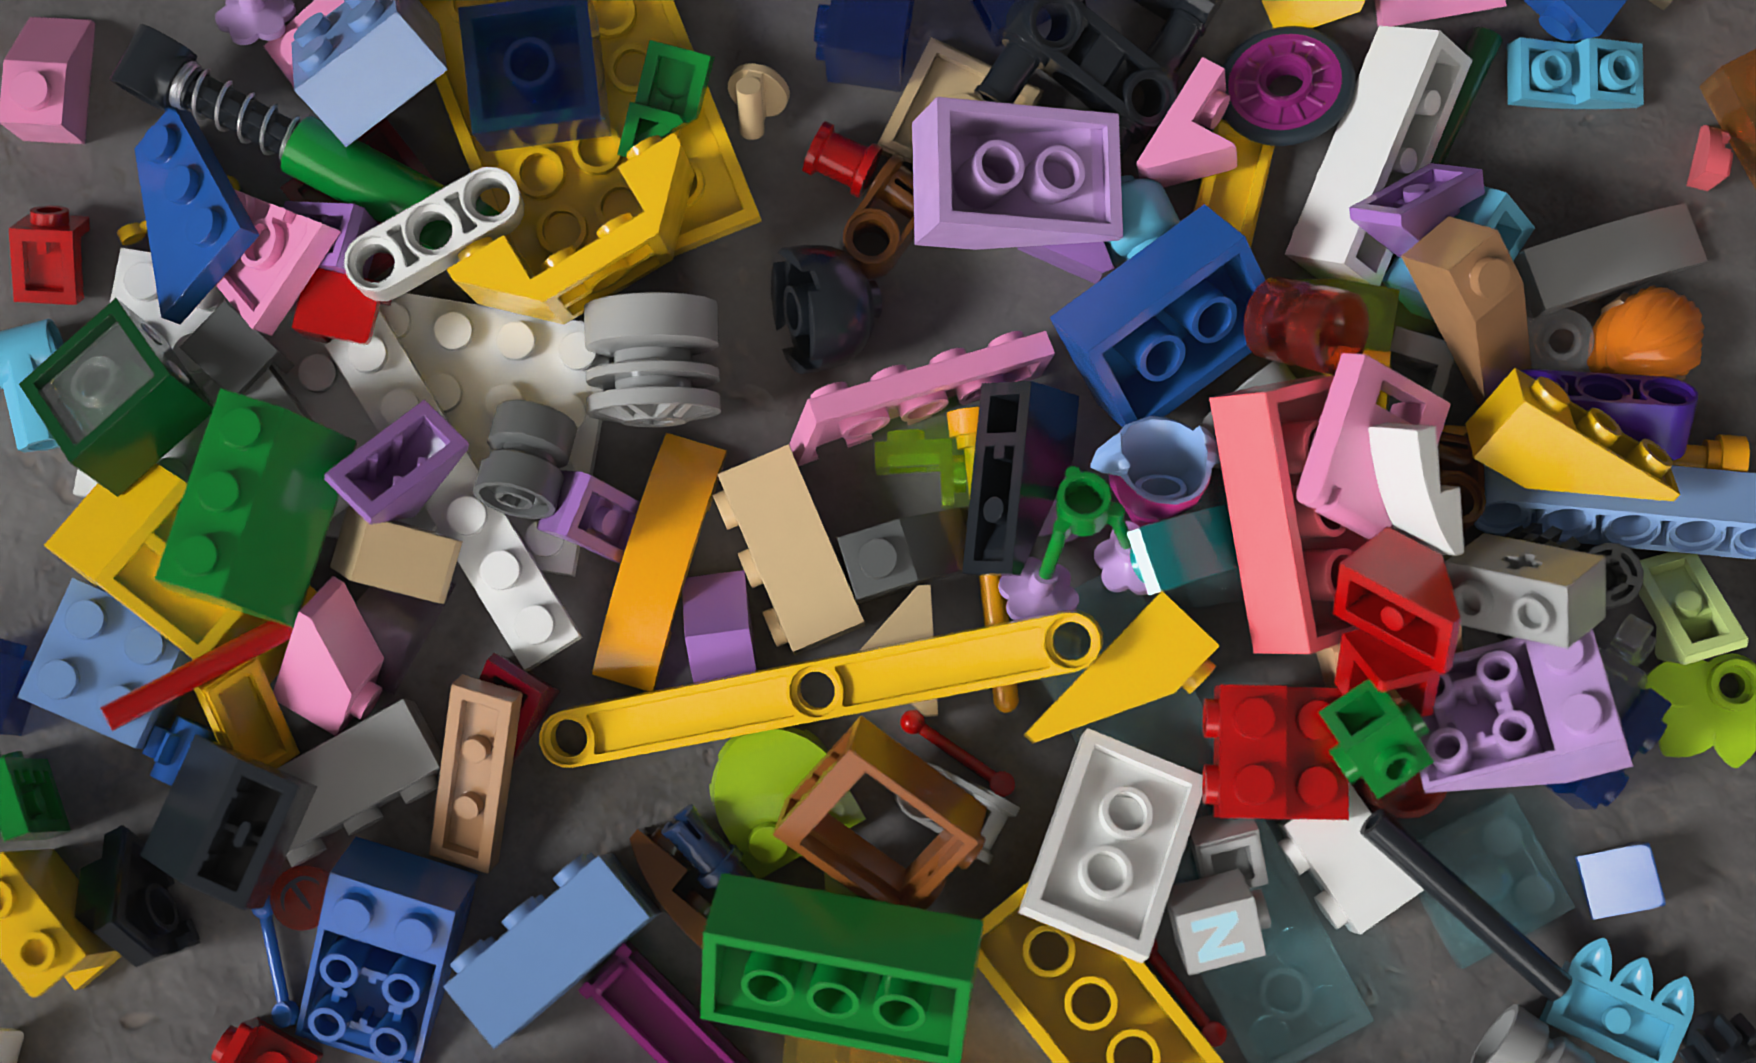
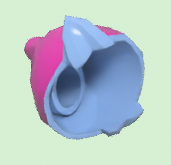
(1157, 467)

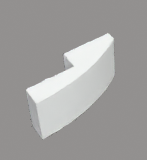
(1411, 489)

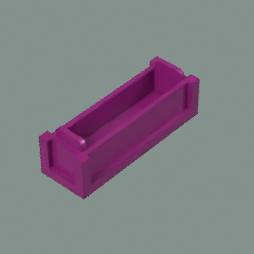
(657, 1012)

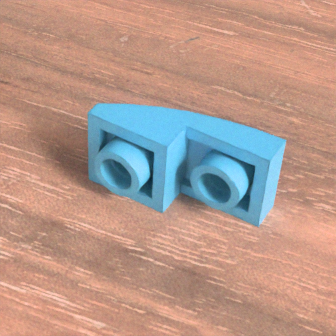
(1576, 75)

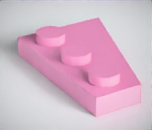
(276, 264)

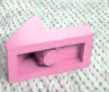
(1182, 144)

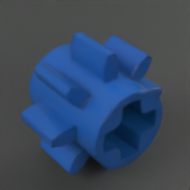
(171, 746)

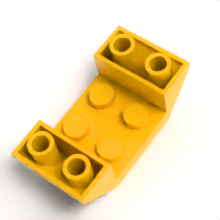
(624, 253)
(119, 548)

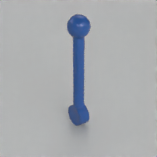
(286, 1011)

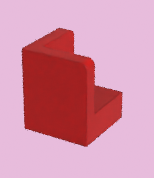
(335, 309)
(1387, 668)

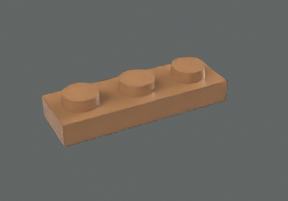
(475, 773)

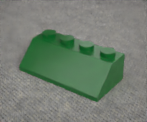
(839, 969)

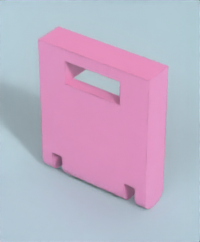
(1340, 466)

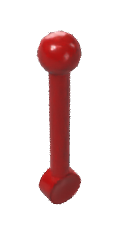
(1000, 782)
(1211, 1030)

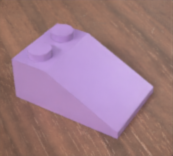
(1014, 175)

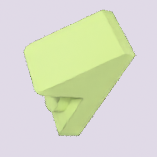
(1688, 610)

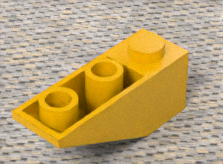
(1552, 444)

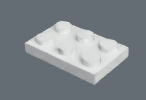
(1113, 846)

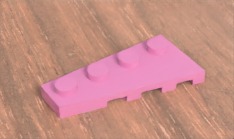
(915, 393)

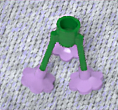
(1078, 510)

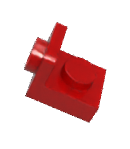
(48, 256)
(261, 1043)

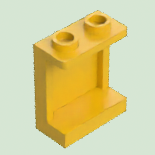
(38, 924)

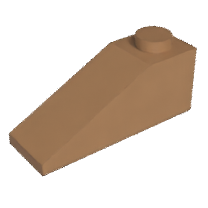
(1473, 300)

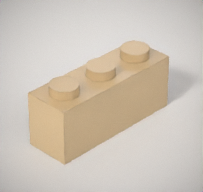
(788, 551)

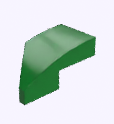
(667, 94)

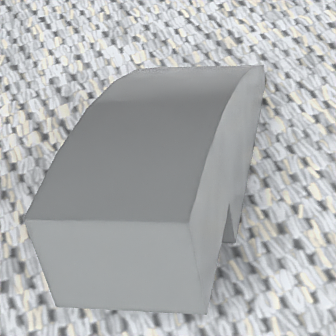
(1609, 259)

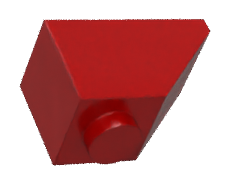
(1401, 598)

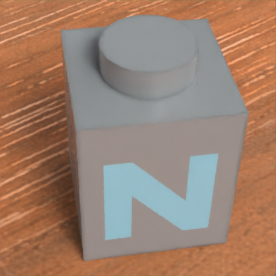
(1217, 921)

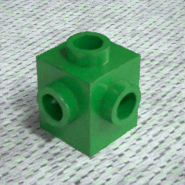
(1376, 738)

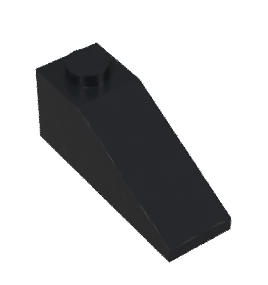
(1017, 469)

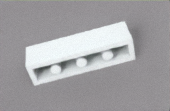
(1384, 136)

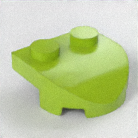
(751, 787)

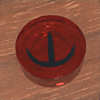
(299, 897)

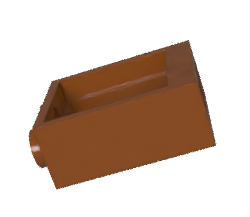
(853, 860)

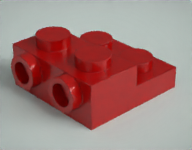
(1272, 754)

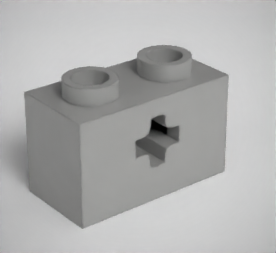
(1528, 589)

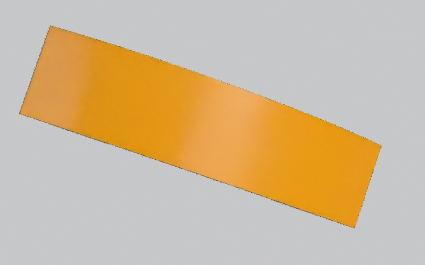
(657, 562)

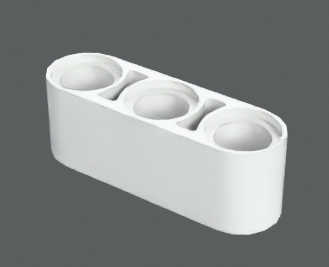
(401, 233)

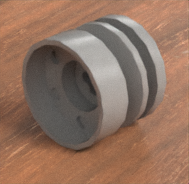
(652, 352)

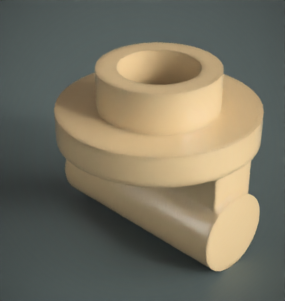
(759, 94)

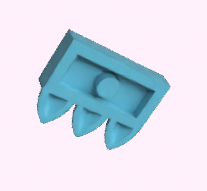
(1619, 1012)

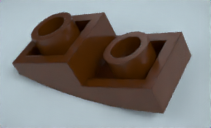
(664, 872)

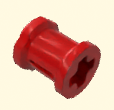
(842, 159)

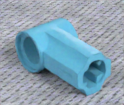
(20, 354)

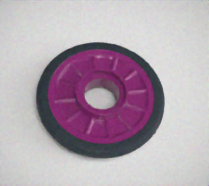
(1294, 118)

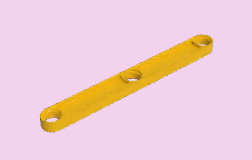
(861, 679)

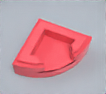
(1711, 159)

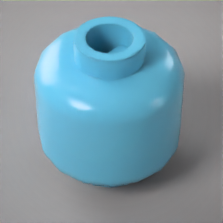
(1145, 215)

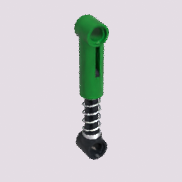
(168, 77)

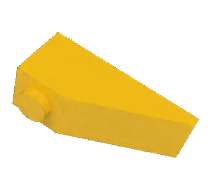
(1141, 665)

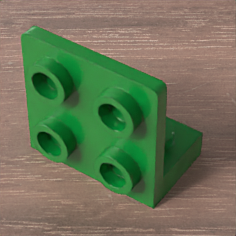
(29, 800)

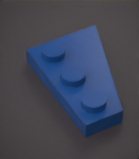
(190, 213)

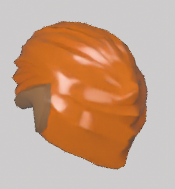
(1648, 335)

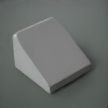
(1226, 846)

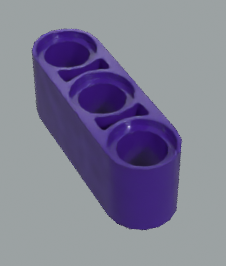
(1640, 404)

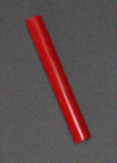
(194, 673)

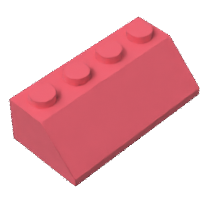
(1282, 547)

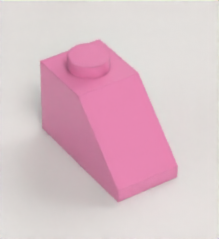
(48, 81)
(330, 662)

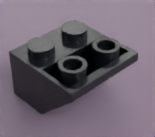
(227, 824)

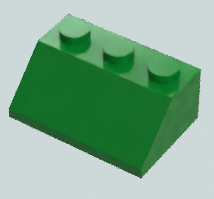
(254, 509)

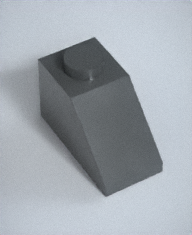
(904, 553)

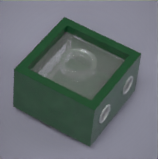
(116, 397)

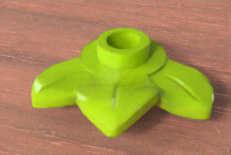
(1702, 713)

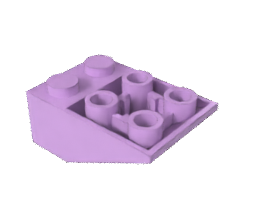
(1523, 718)

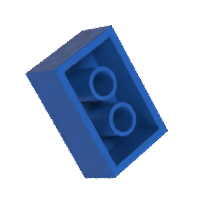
(1164, 319)

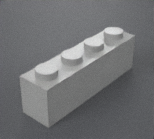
(363, 771)

